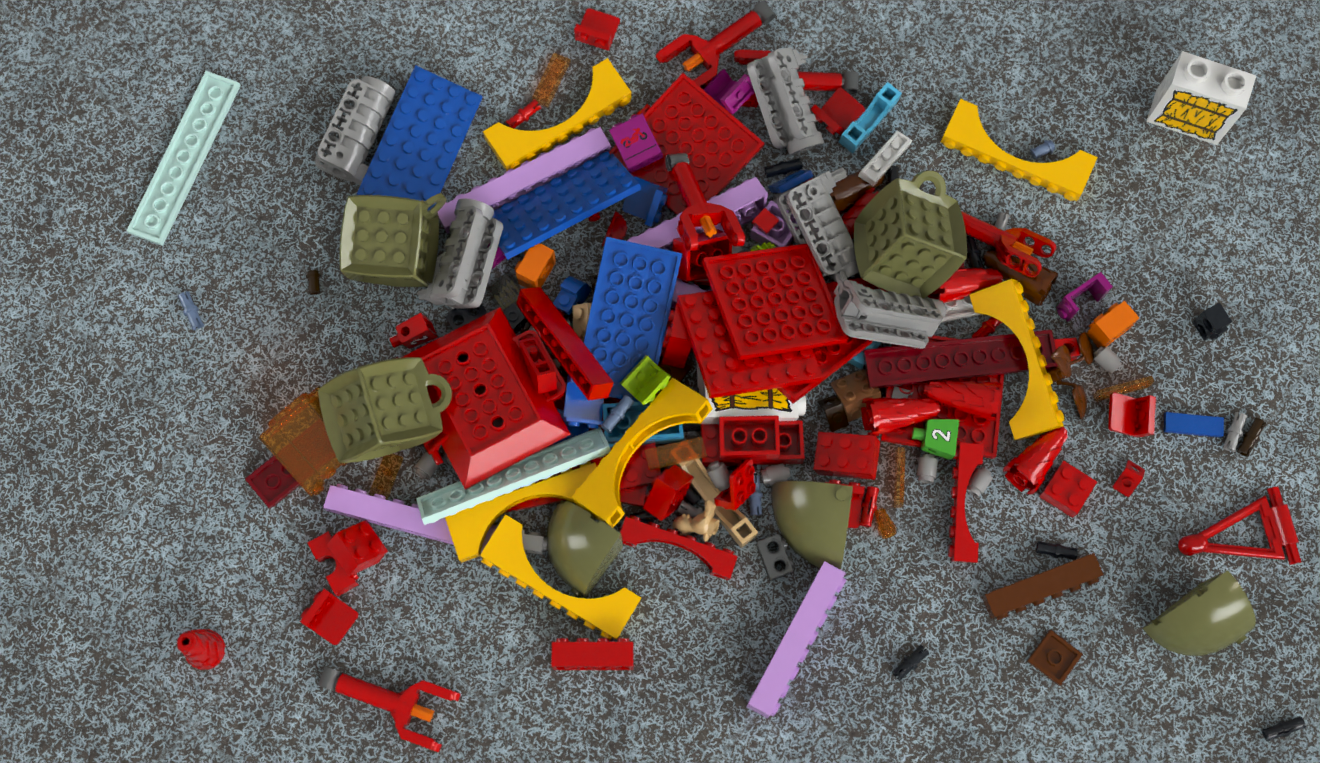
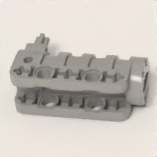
(784, 101)
(358, 132)
(466, 257)

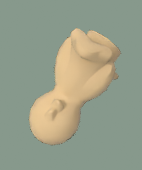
(701, 524)

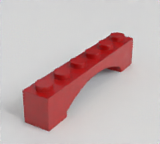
(963, 547)
(718, 561)

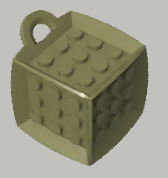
(910, 237)
(390, 239)
(382, 408)

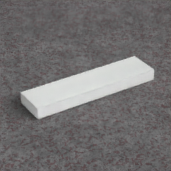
(885, 158)

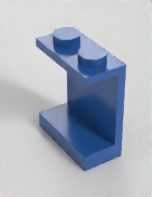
(579, 409)

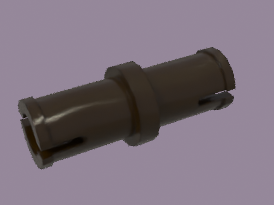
(1251, 437)

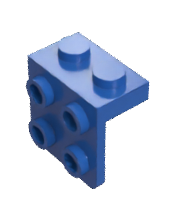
(646, 202)

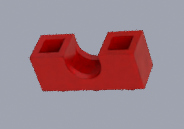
(338, 579)

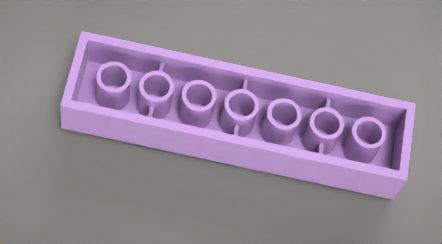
(745, 200)
(794, 643)

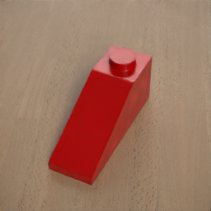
(538, 365)

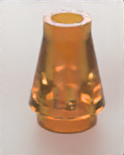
(885, 525)

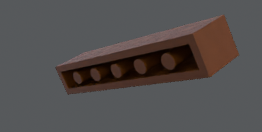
(1041, 586)

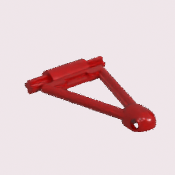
(1276, 523)

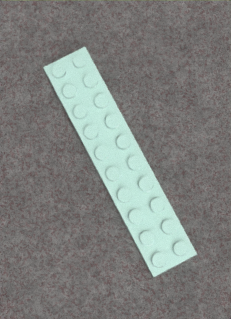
(183, 158)
(538, 466)

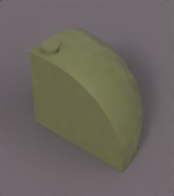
(813, 519)
(580, 547)
(1205, 618)

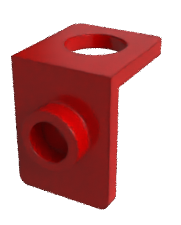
(1129, 479)

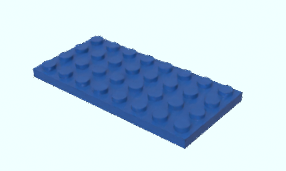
(421, 138)
(563, 203)
(630, 307)

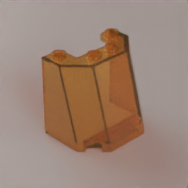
(302, 443)

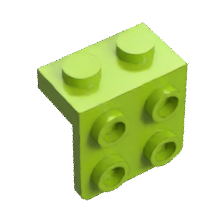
(645, 380)

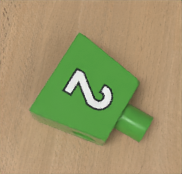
(938, 437)

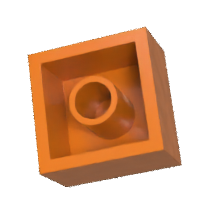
(535, 266)
(1112, 324)

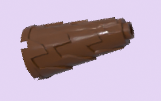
(850, 190)
(1034, 288)

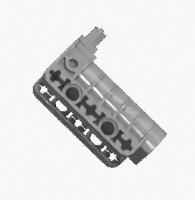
(821, 223)
(886, 315)

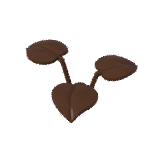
(1063, 360)

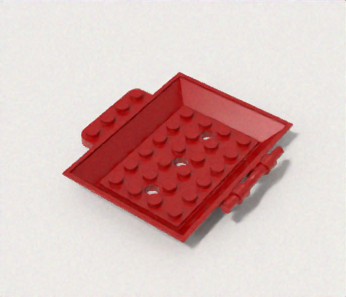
(496, 363)

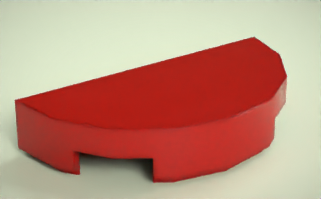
(617, 228)

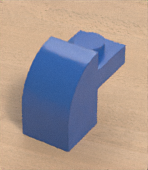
(571, 293)

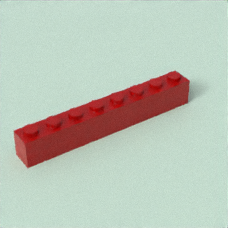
(564, 343)

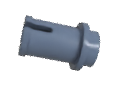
(1043, 149)

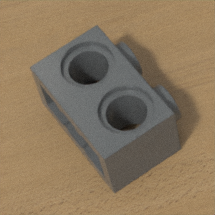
(769, 558)

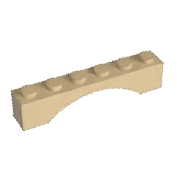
(732, 520)

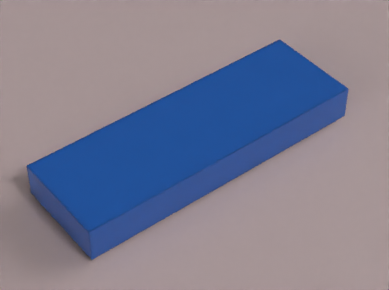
(1193, 424)

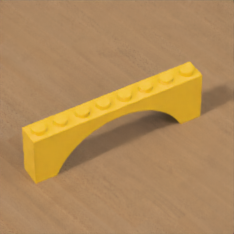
(519, 146)
(1062, 177)
(671, 407)
(1039, 409)
(471, 525)
(507, 553)

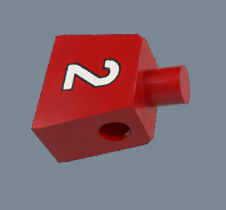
(414, 332)

